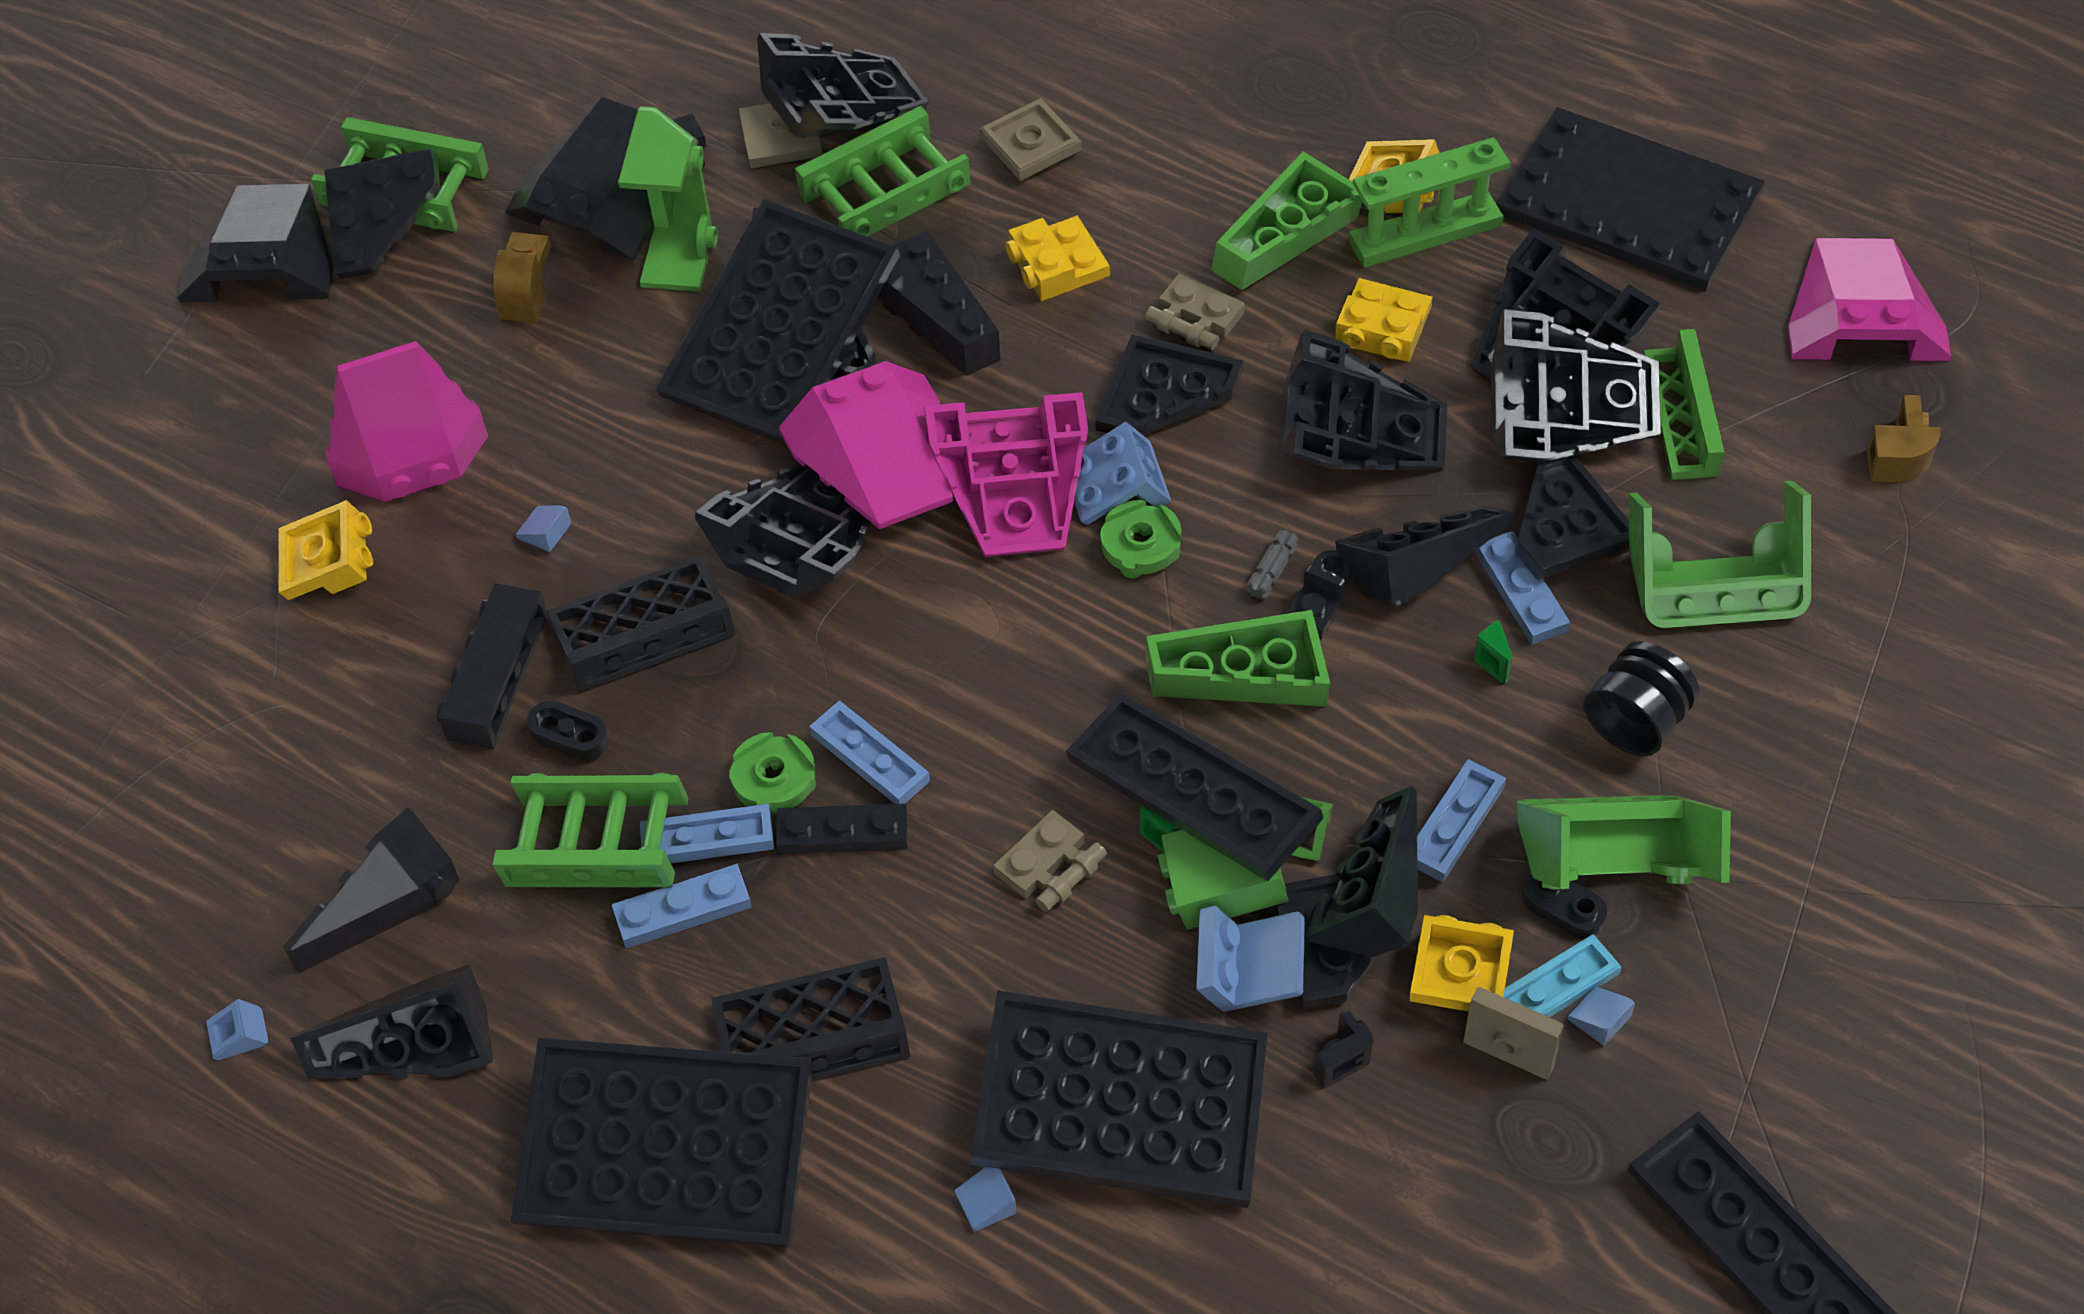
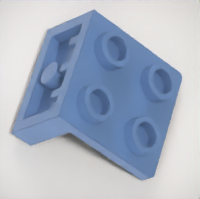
(1117, 470)
(1249, 960)

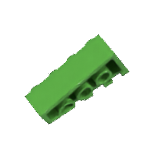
(1286, 220)
(1242, 661)

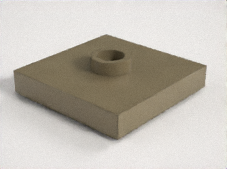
(1030, 139)
(770, 140)
(1513, 1032)

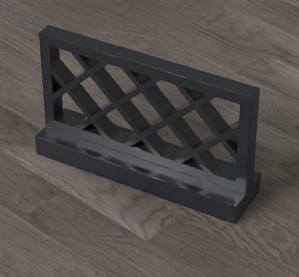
(647, 640)
(832, 1053)

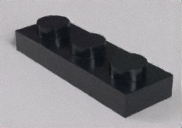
(842, 828)

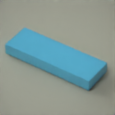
(1565, 978)

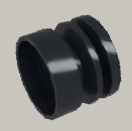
(1641, 698)

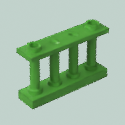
(380, 141)
(872, 150)
(1433, 225)
(606, 864)

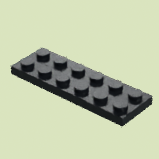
(1195, 786)
(1749, 1226)

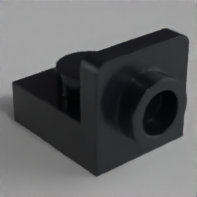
(1322, 594)
(1345, 1056)

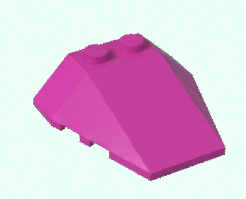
(1863, 294)
(400, 425)
(871, 442)
(1012, 470)

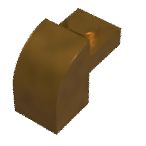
(518, 277)
(1903, 450)

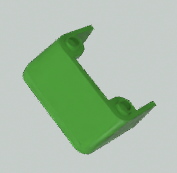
(669, 167)
(1725, 590)
(1624, 836)

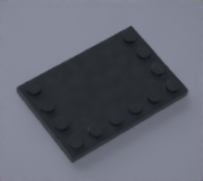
(1630, 198)
(777, 319)
(1120, 1099)
(663, 1142)

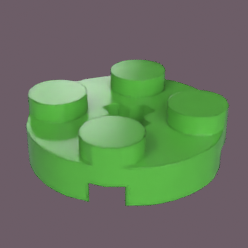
(1137, 557)
(765, 750)

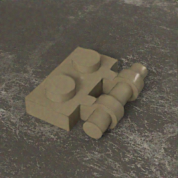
(1200, 305)
(1041, 853)

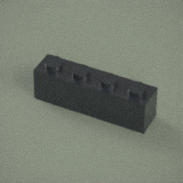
(492, 666)

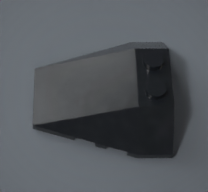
(832, 90)
(580, 184)
(262, 237)
(1548, 283)
(1567, 392)
(1354, 415)
(785, 531)

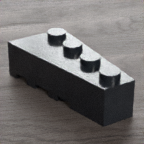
(940, 305)

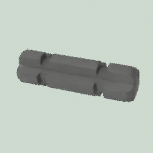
(1272, 564)

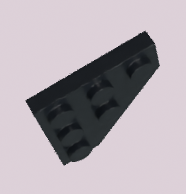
(375, 206)
(1165, 384)
(1568, 520)
(1328, 972)

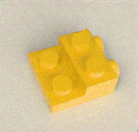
(1387, 154)
(1056, 256)
(1383, 319)
(324, 551)
(1457, 959)

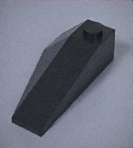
(1415, 559)
(393, 884)
(1377, 887)
(417, 1030)

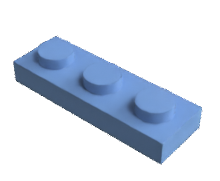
(1524, 595)
(869, 753)
(1457, 819)
(716, 833)
(681, 906)

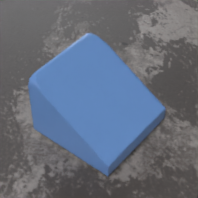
(545, 526)
(1602, 1014)
(236, 1030)
(986, 1198)

